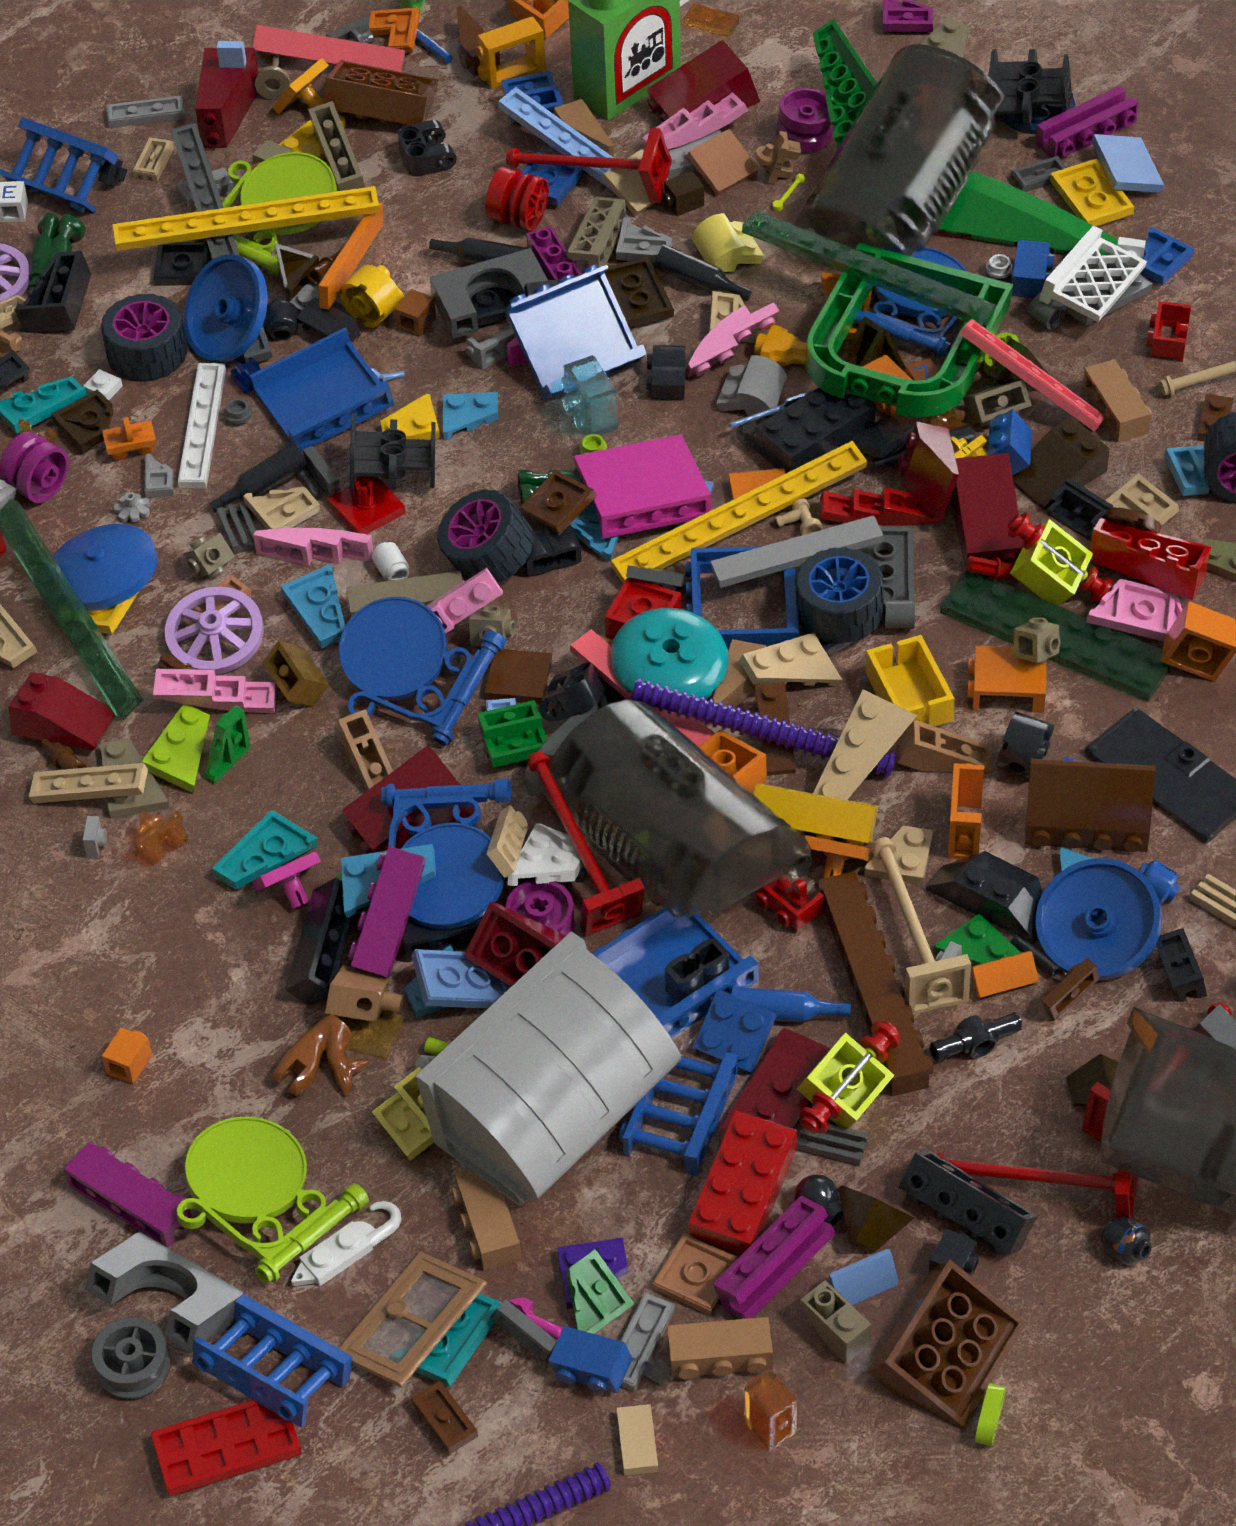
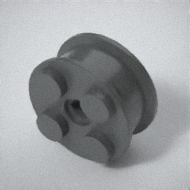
(131, 1358)

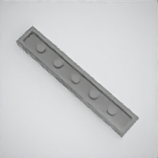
(794, 551)

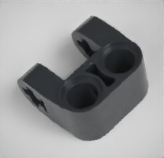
(421, 149)
(579, 693)

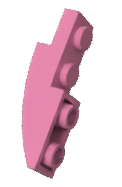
(722, 340)
(465, 599)

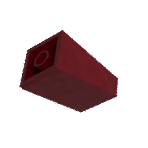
(703, 78)
(224, 97)
(983, 507)
(373, 819)

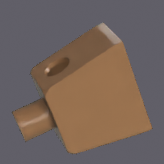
(361, 995)

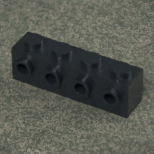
(320, 944)
(967, 1202)

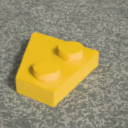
(414, 419)

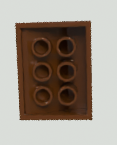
(379, 93)
(1089, 805)
(947, 1345)

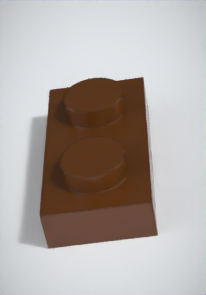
(1213, 409)
(1077, 982)
(444, 1417)

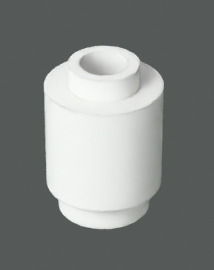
(390, 561)

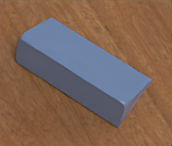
(865, 1277)

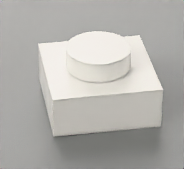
(1133, 246)
(105, 383)

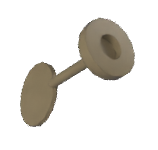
(272, 80)

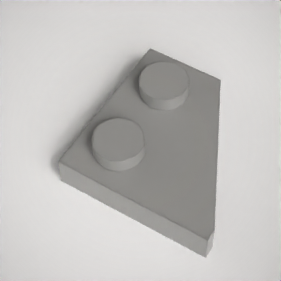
(639, 243)

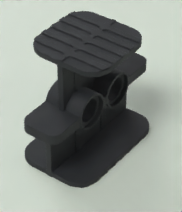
(1030, 86)
(389, 454)

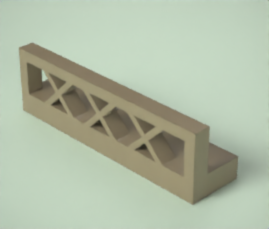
(605, 232)

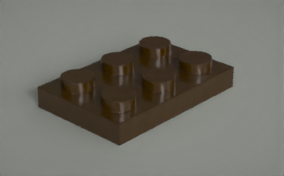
(639, 292)

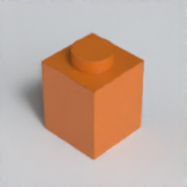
(127, 1055)

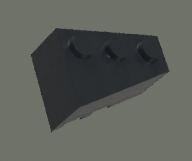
(58, 295)

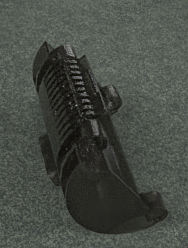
(905, 153)
(671, 812)

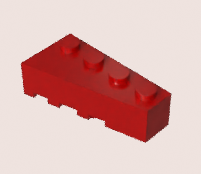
(1151, 557)

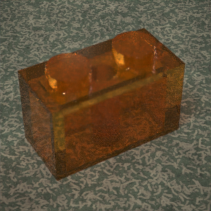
(770, 1409)

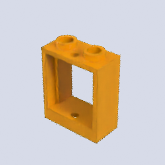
(505, 37)

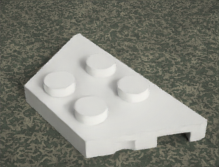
(547, 857)

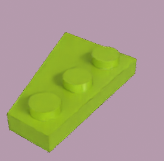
(179, 748)

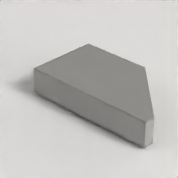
(158, 478)

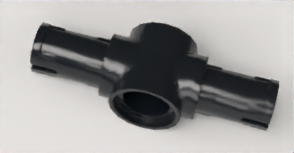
(975, 1036)

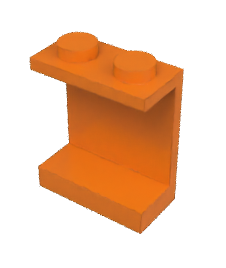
(1002, 674)
(965, 826)

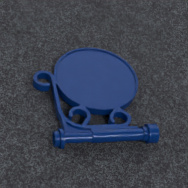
(891, 302)
(399, 650)
(464, 872)

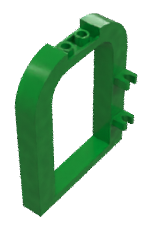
(910, 397)

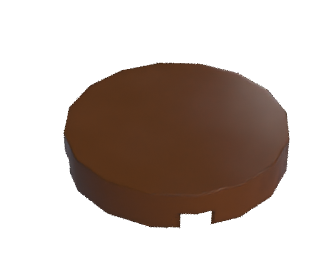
(1133, 518)

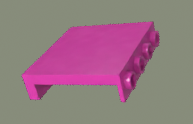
(644, 485)

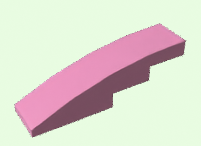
(707, 118)
(304, 544)
(211, 691)

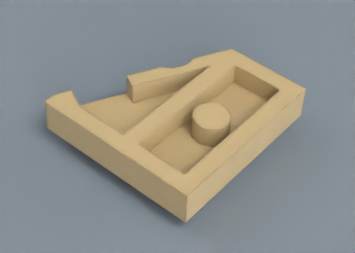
(283, 507)

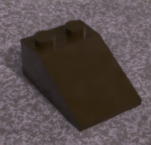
(1062, 454)

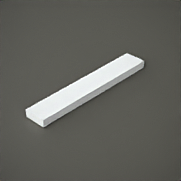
(202, 426)

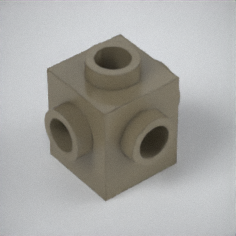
(208, 555)
(490, 619)
(1036, 640)

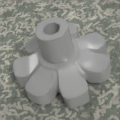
(132, 507)

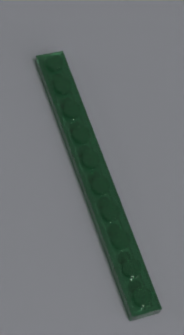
(868, 268)
(68, 610)

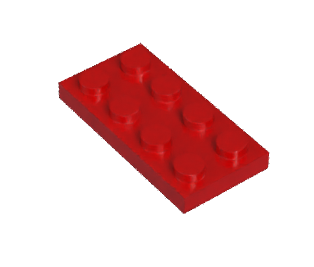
(223, 1445)

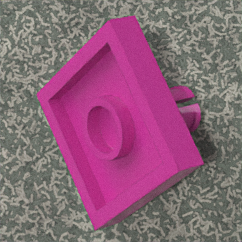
(288, 877)

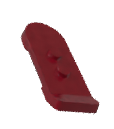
(774, 1086)

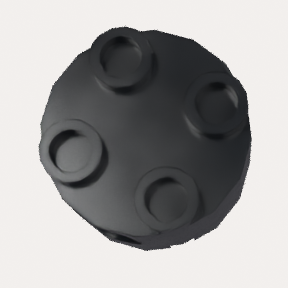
(1024, 740)

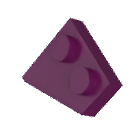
(907, 16)

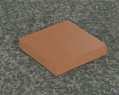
(722, 162)
(691, 1273)

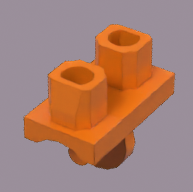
(128, 438)

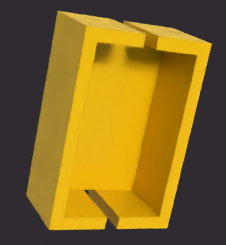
(914, 681)

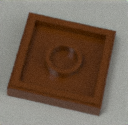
(557, 502)
(518, 676)

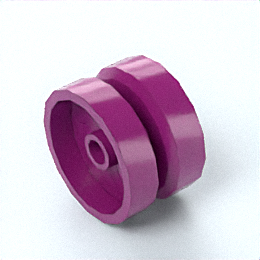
(805, 118)
(34, 467)
(544, 903)

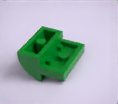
(511, 732)

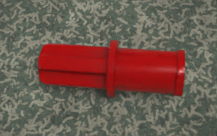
(993, 568)

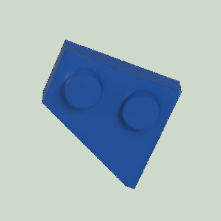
(1164, 256)

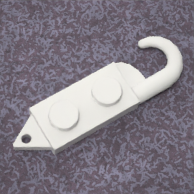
(344, 1248)

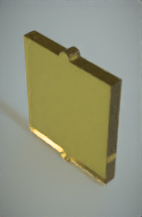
(375, 1037)

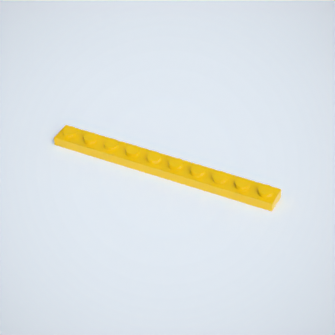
(245, 218)
(743, 510)

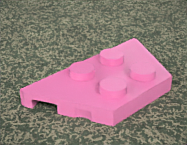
(1137, 610)

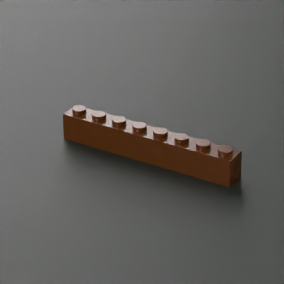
(873, 978)

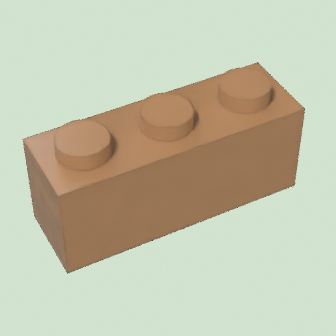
(1117, 400)
(487, 1220)
(720, 1347)

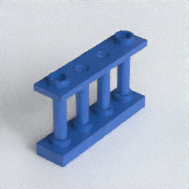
(76, 148)
(701, 1126)
(275, 1333)

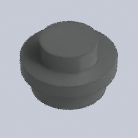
(237, 411)

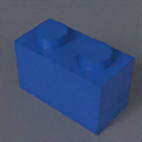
(1031, 268)
(1012, 436)
(590, 1360)

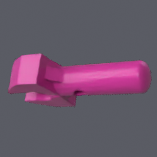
(526, 1307)

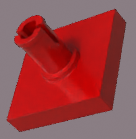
(368, 507)

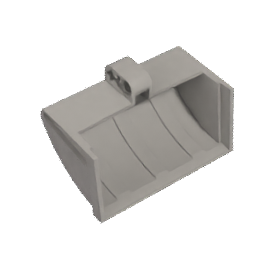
(545, 1072)

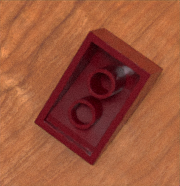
(929, 467)
(58, 712)
(510, 943)

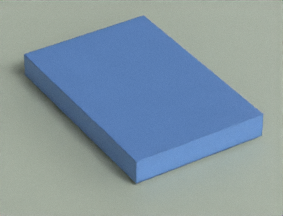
(1127, 163)
(454, 980)

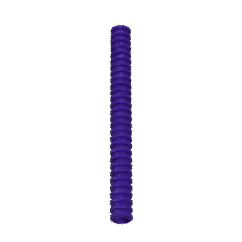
(744, 722)
(549, 1500)

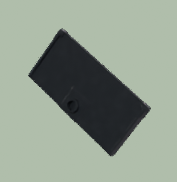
(1185, 779)

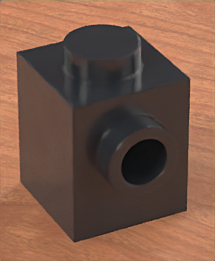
(958, 1248)

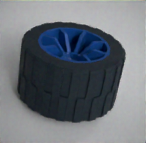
(839, 595)

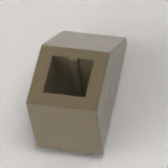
(837, 1322)

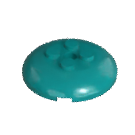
(695, 659)

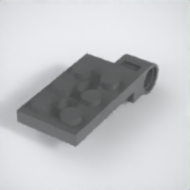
(1054, 313)
(899, 587)

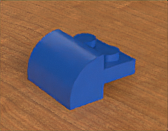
(538, 87)

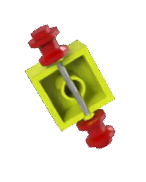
(1054, 562)
(848, 1079)

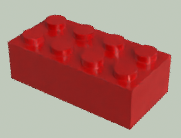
(743, 1183)

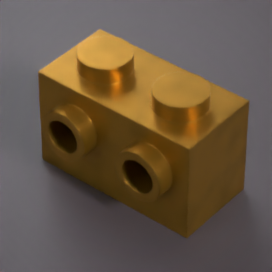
(295, 673)

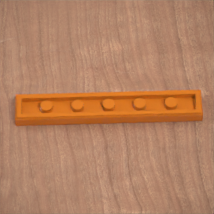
(349, 257)

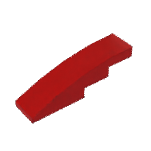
(889, 507)

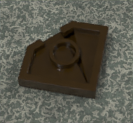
(85, 420)

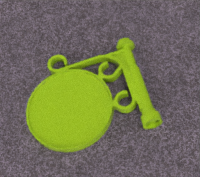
(276, 179)
(251, 1175)

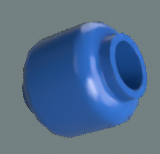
(1162, 880)

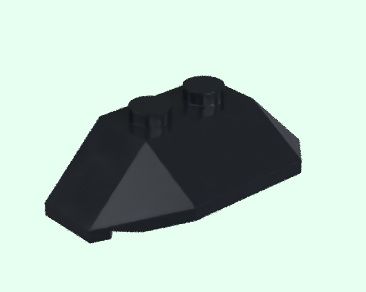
(993, 890)

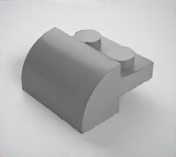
(752, 386)

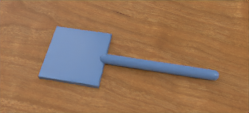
(789, 401)

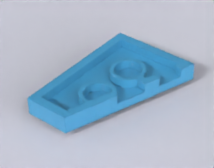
(317, 604)
(361, 870)

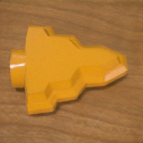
(781, 347)

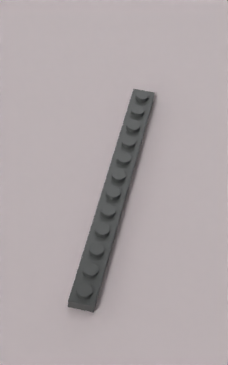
(207, 198)

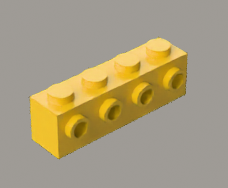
(821, 814)

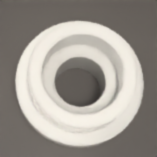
(999, 266)

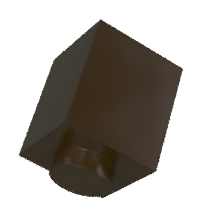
(683, 193)

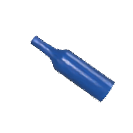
(791, 1004)

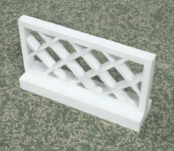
(1075, 266)

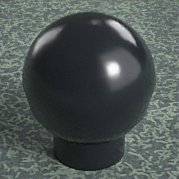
(823, 1192)

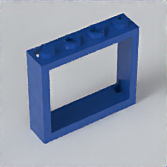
(701, 564)

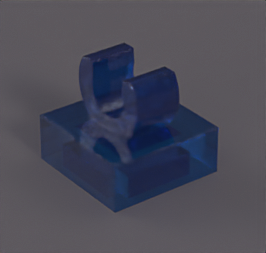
(241, 374)

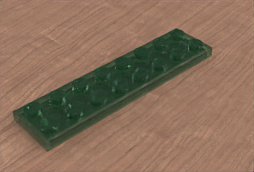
(1083, 646)

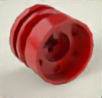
(516, 198)

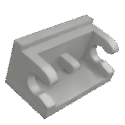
(490, 350)

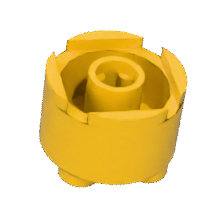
(370, 295)

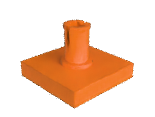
(837, 853)

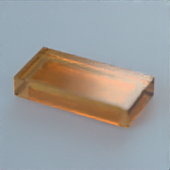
(711, 20)

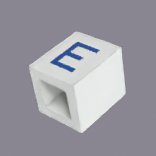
(13, 201)

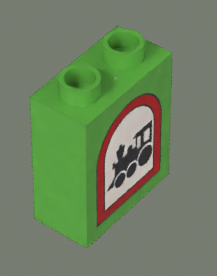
(621, 50)

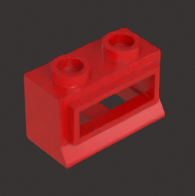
(1169, 315)
(797, 895)

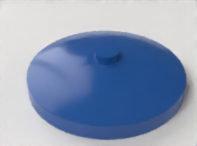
(225, 308)
(108, 564)
(1100, 914)

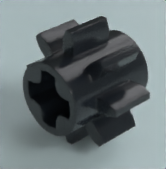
(111, 173)

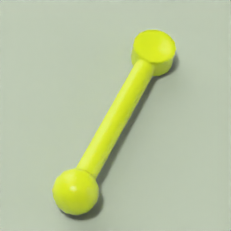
(778, 204)

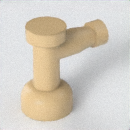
(800, 512)

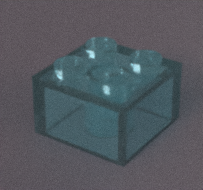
(590, 396)

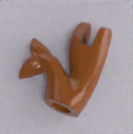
(304, 1056)

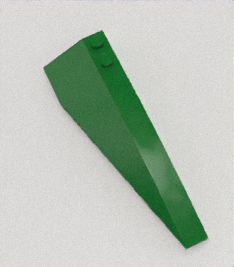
(844, 77)
(1007, 214)

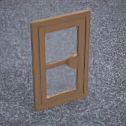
(411, 1318)

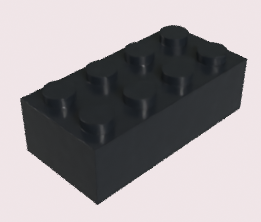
(812, 428)

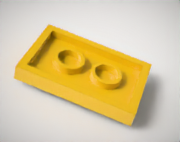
(1090, 193)

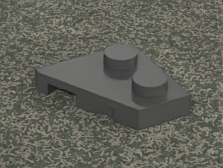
(665, 578)

